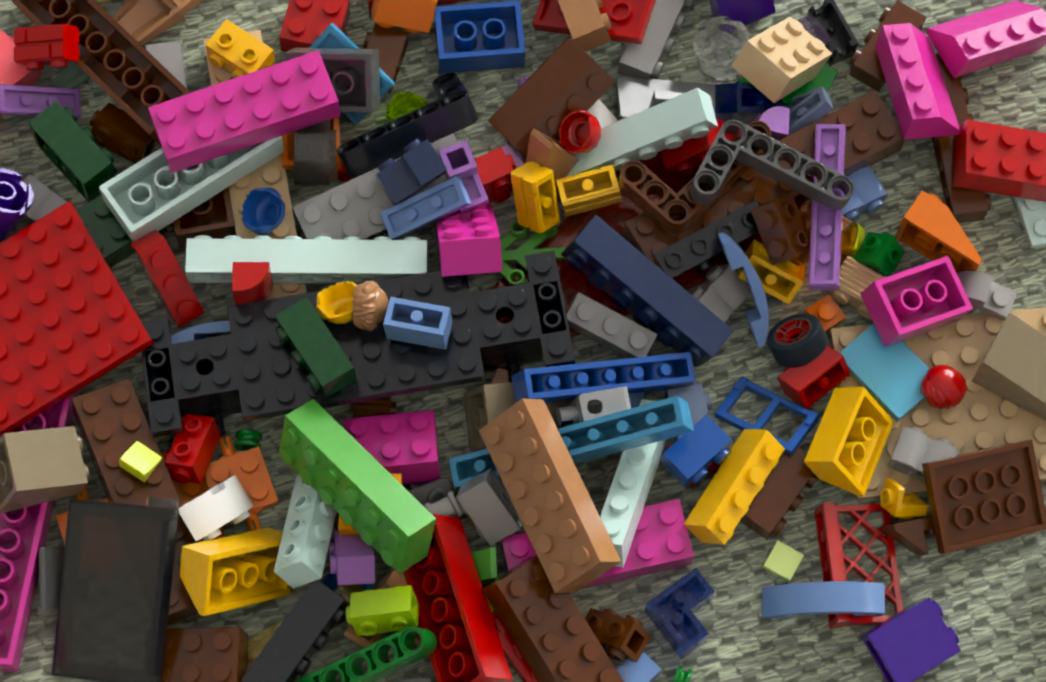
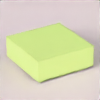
(783, 561)

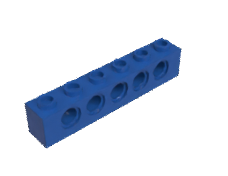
(638, 374)

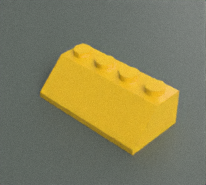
(233, 571)

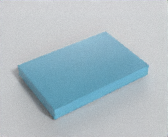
(887, 373)

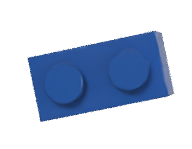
(697, 451)

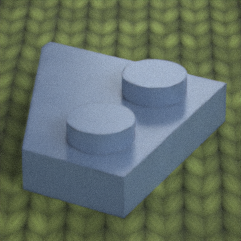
(808, 108)

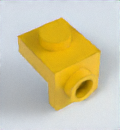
(900, 504)

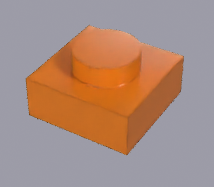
(827, 313)

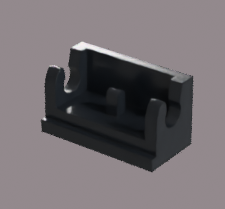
(843, 40)

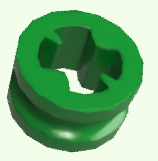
(247, 439)
(681, 675)

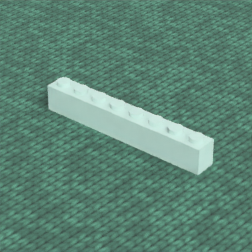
(306, 260)

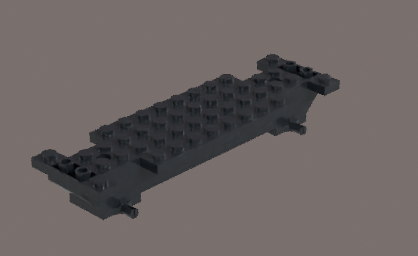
(262, 380)

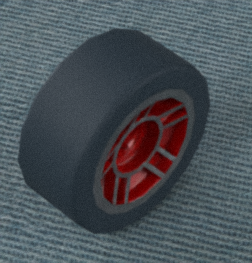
(797, 340)

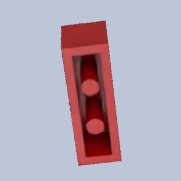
(167, 278)

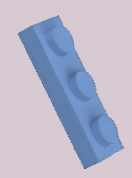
(425, 208)

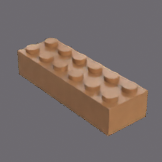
(549, 496)

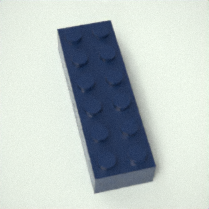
(646, 291)

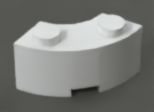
(216, 508)

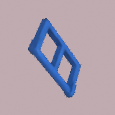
(742, 384)

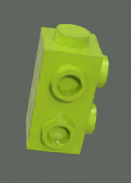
(383, 610)

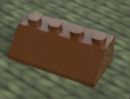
(561, 85)

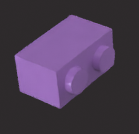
(351, 560)

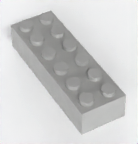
(354, 205)

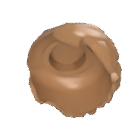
(369, 305)

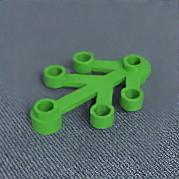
(526, 248)

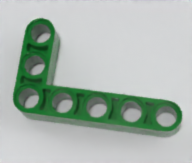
(377, 658)

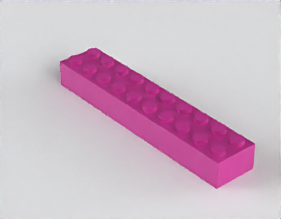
(20, 539)

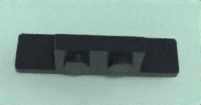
(704, 246)

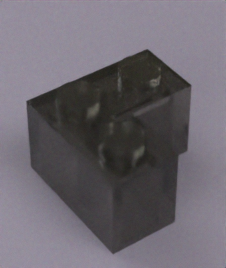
(314, 154)

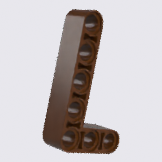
(680, 202)

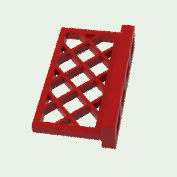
(834, 560)

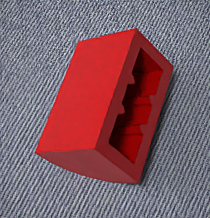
(251, 282)

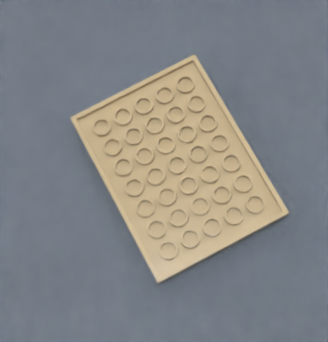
(982, 416)

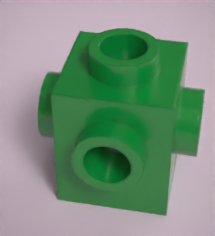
(880, 253)

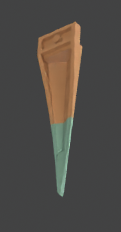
(142, 21)

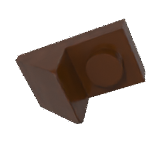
(911, 533)

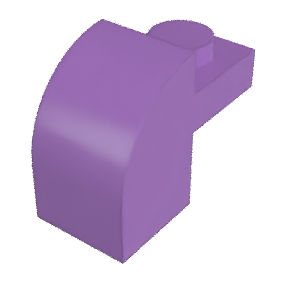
(460, 162)

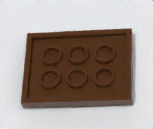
(985, 496)

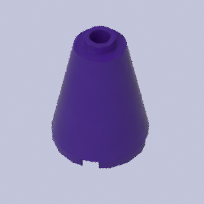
(14, 200)

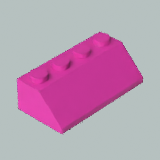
(989, 37)
(915, 83)

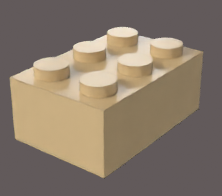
(781, 59)

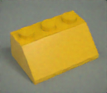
(849, 440)

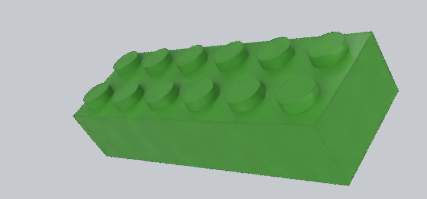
(356, 486)

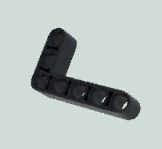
(432, 122)

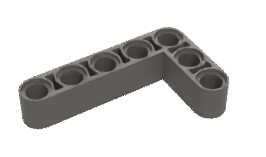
(768, 165)

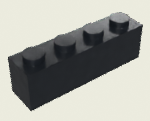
(299, 636)

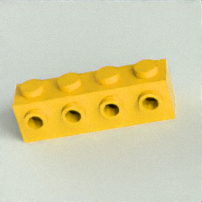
(734, 486)

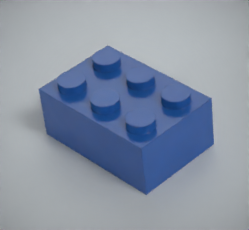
(479, 36)

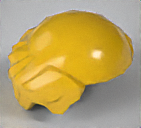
(336, 303)

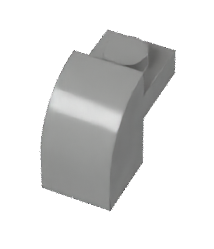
(986, 294)

